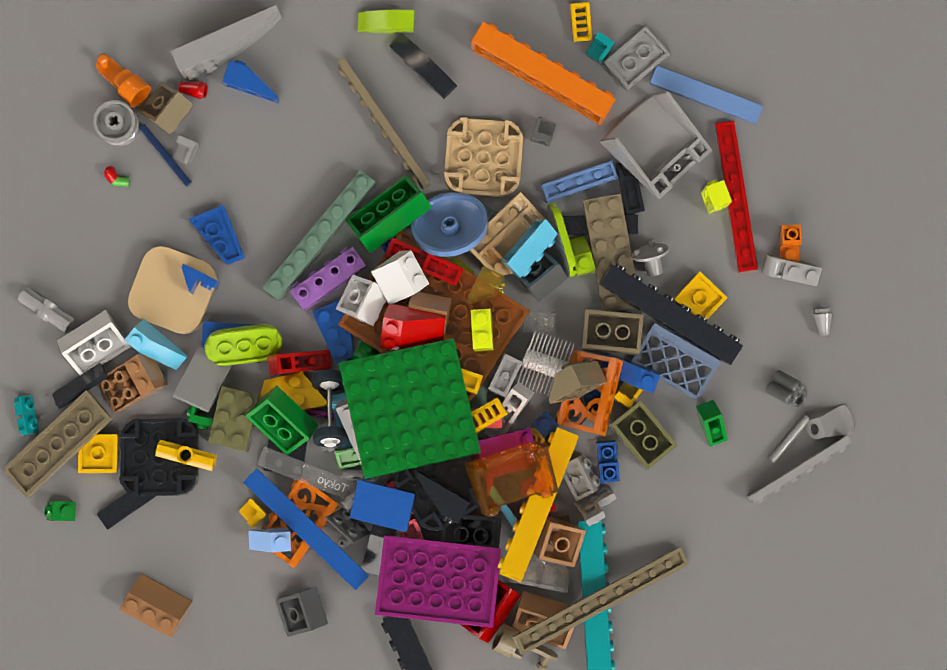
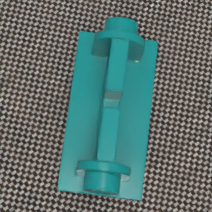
(28, 423)

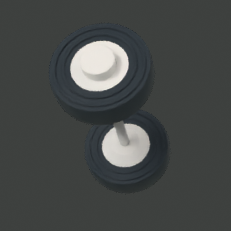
(329, 435)

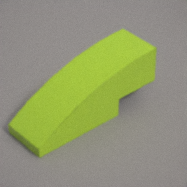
(386, 21)

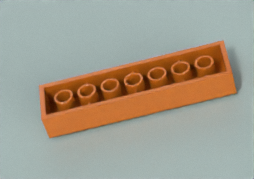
(542, 73)

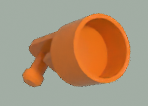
(129, 86)

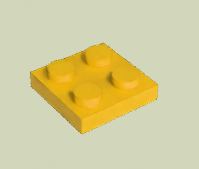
(700, 296)
(99, 454)

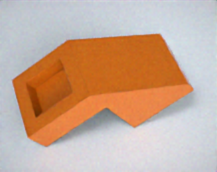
(789, 242)

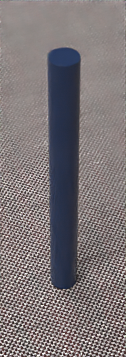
(165, 155)

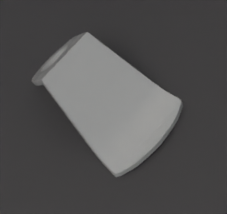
(834, 423)

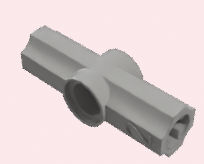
(46, 309)

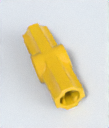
(174, 452)

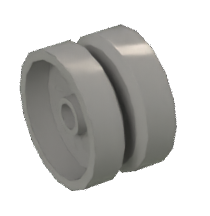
(106, 118)

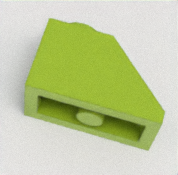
(583, 257)

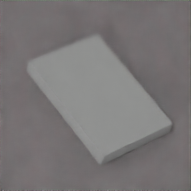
(636, 58)
(201, 381)

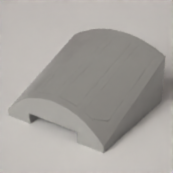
(656, 143)

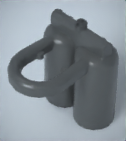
(786, 389)

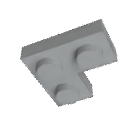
(591, 505)

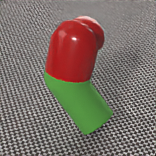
(114, 179)

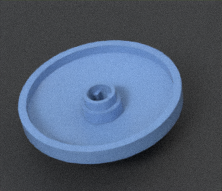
(451, 225)

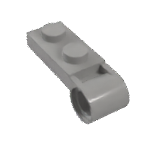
(791, 270)

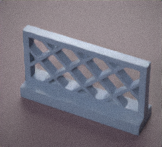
(687, 348)

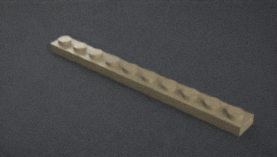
(600, 600)

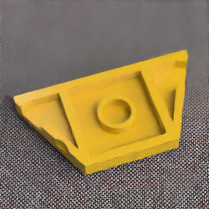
(298, 389)

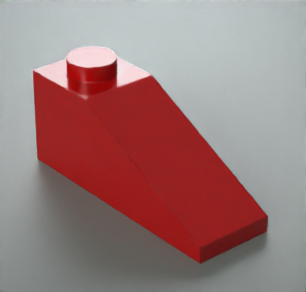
(299, 362)

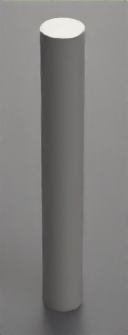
(789, 438)

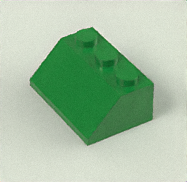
(282, 420)

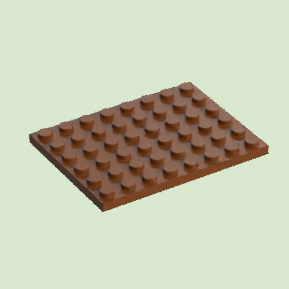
(506, 319)

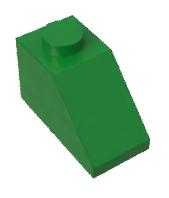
(712, 422)

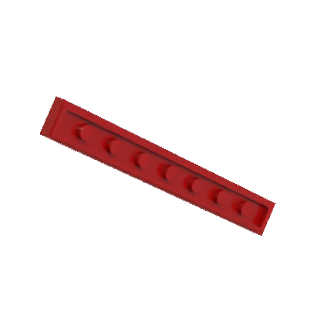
(738, 208)

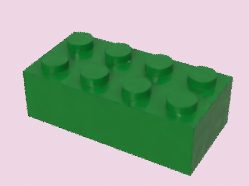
(388, 213)

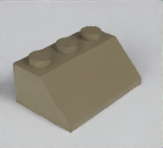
(576, 381)

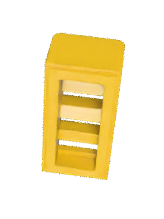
(573, 15)
(488, 421)

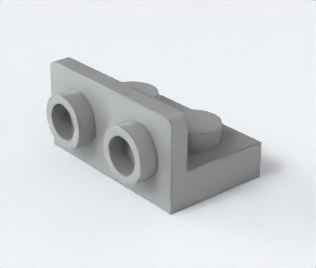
(581, 478)

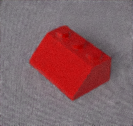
(505, 601)

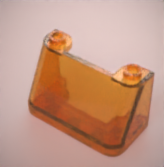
(512, 476)

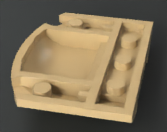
(504, 232)

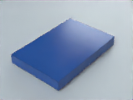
(382, 505)

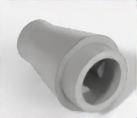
(823, 320)

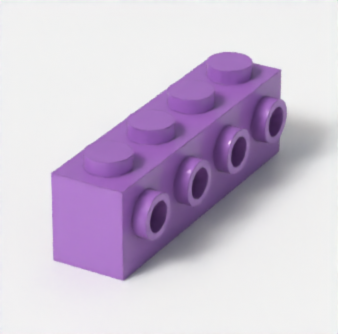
(328, 279)

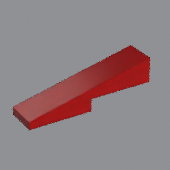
(428, 263)

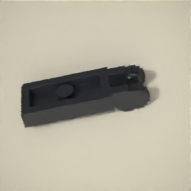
(630, 192)

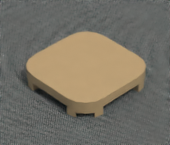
(483, 157)
(162, 291)

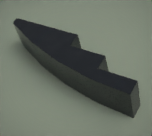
(423, 66)

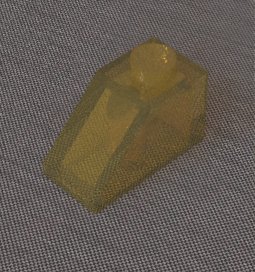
(486, 286)

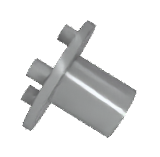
(651, 256)

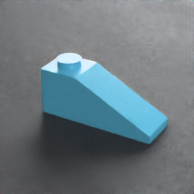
(155, 345)

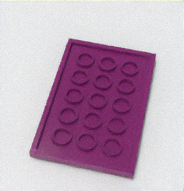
(438, 581)

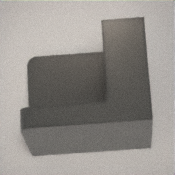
(543, 132)

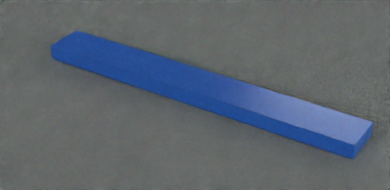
(306, 528)

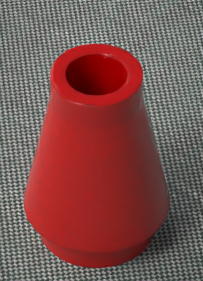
(195, 89)

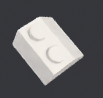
(400, 277)
(362, 300)

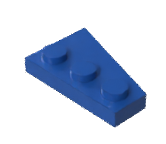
(219, 233)
(337, 339)

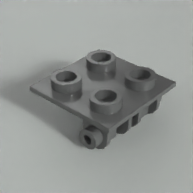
(349, 528)

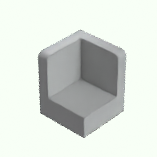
(185, 151)

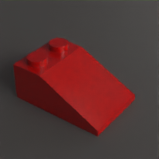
(410, 327)

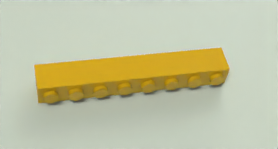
(536, 511)

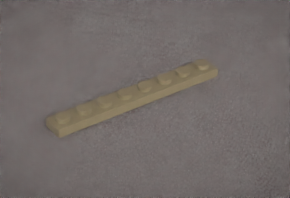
(378, 117)

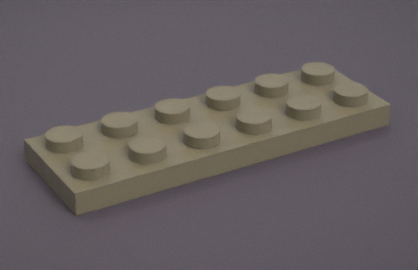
(608, 244)
(57, 444)

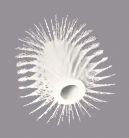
(542, 362)

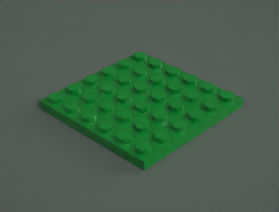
(409, 408)

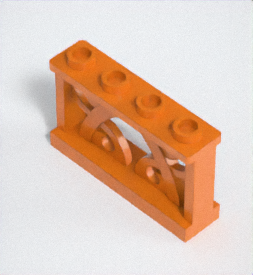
(608, 391)
(300, 549)

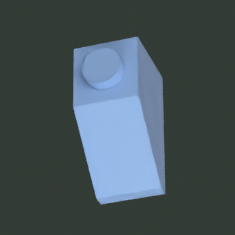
(269, 539)

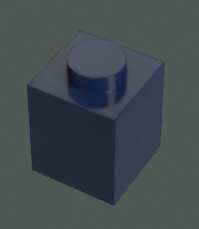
(545, 424)

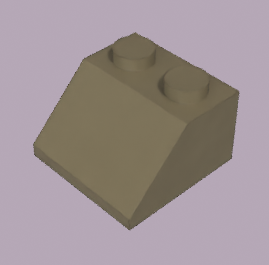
(166, 107)

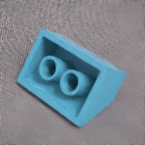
(530, 247)

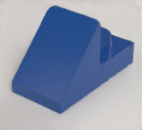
(193, 278)

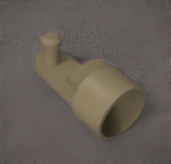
(505, 645)

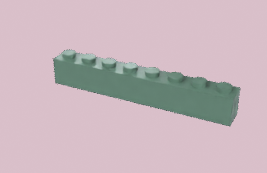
(319, 235)

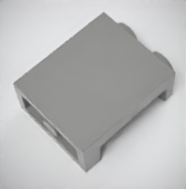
(505, 376)

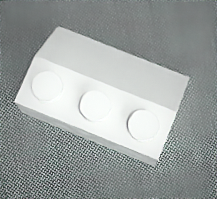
(93, 343)

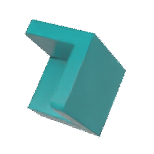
(600, 48)

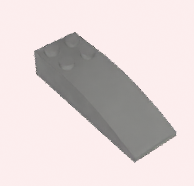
(224, 44)

